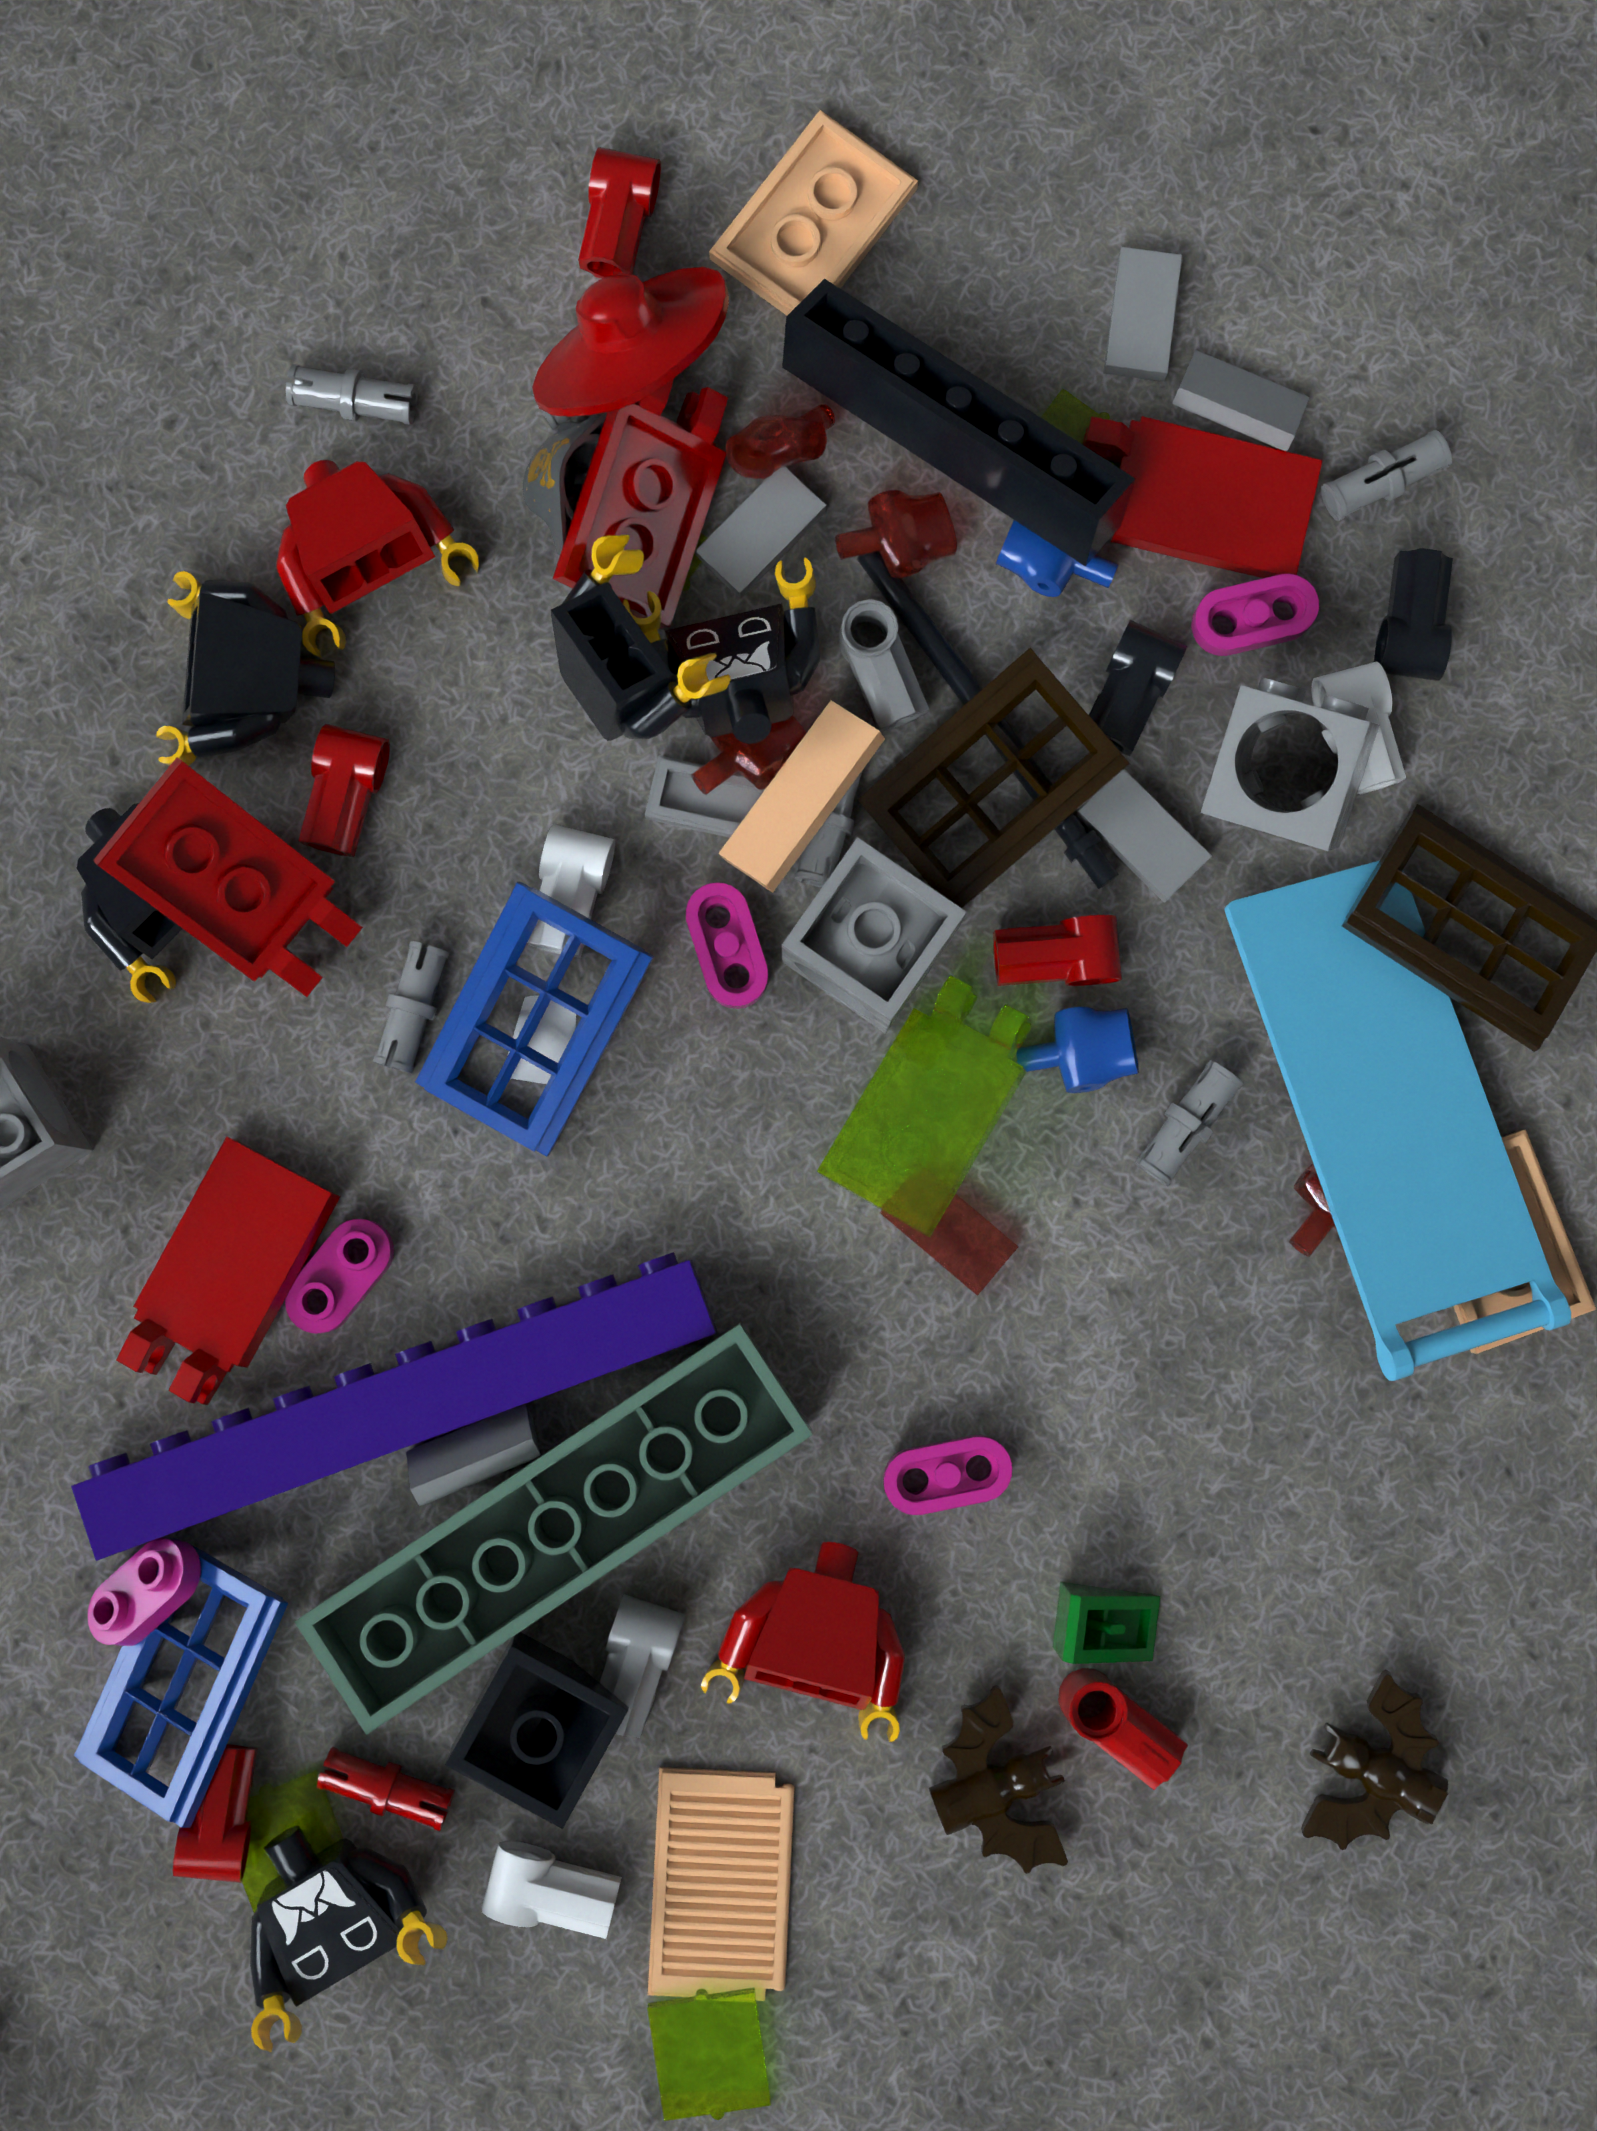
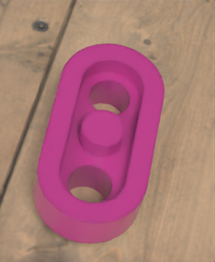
(1252, 615)
(727, 946)
(339, 1277)
(946, 1473)
(136, 1600)

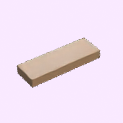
(802, 796)

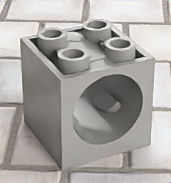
(1237, 789)
(871, 935)
(35, 1125)

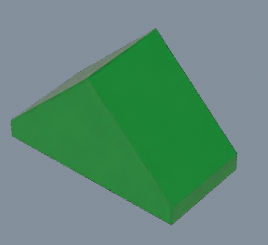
(1104, 1625)

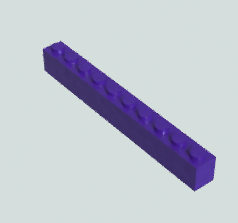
(393, 1408)

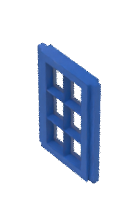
(481, 993)
(220, 1713)

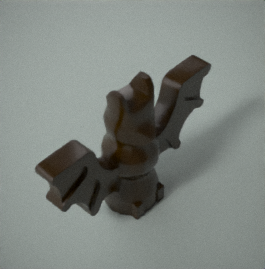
(1389, 1775)
(986, 1791)

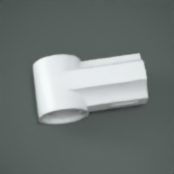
(1367, 687)
(573, 872)
(536, 1888)

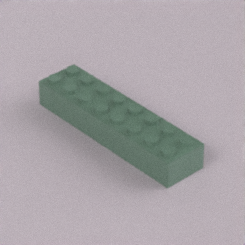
(553, 1528)

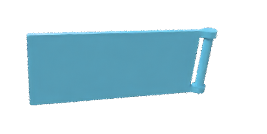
(1392, 1121)

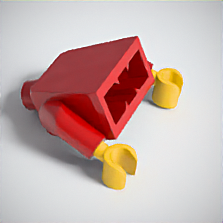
(355, 536)
(818, 1640)

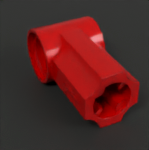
(620, 197)
(346, 773)
(1076, 951)
(1123, 1728)
(220, 1833)

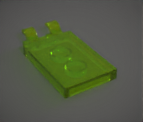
(928, 1109)

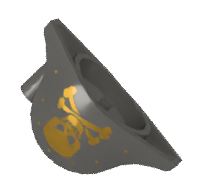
(558, 474)

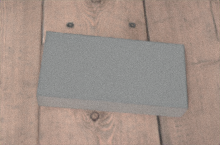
(1142, 314)
(1241, 400)
(760, 531)
(679, 802)
(1143, 835)
(472, 1454)

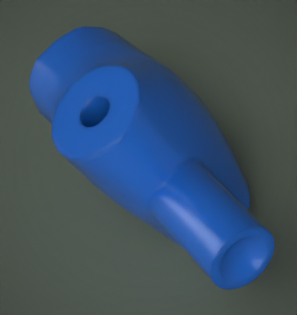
(1047, 567)
(1087, 1047)

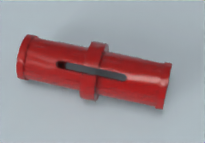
(385, 1789)

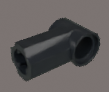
(1414, 633)
(1137, 677)

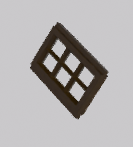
(957, 736)
(1445, 972)

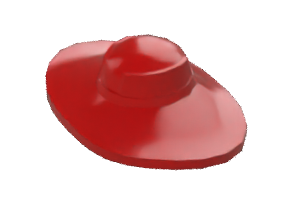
(631, 340)

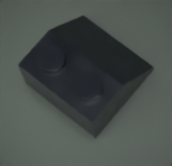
(537, 1730)

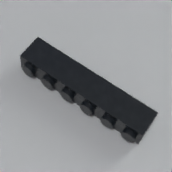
(956, 422)

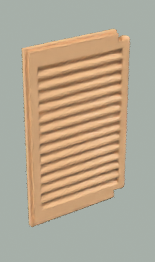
(720, 1882)

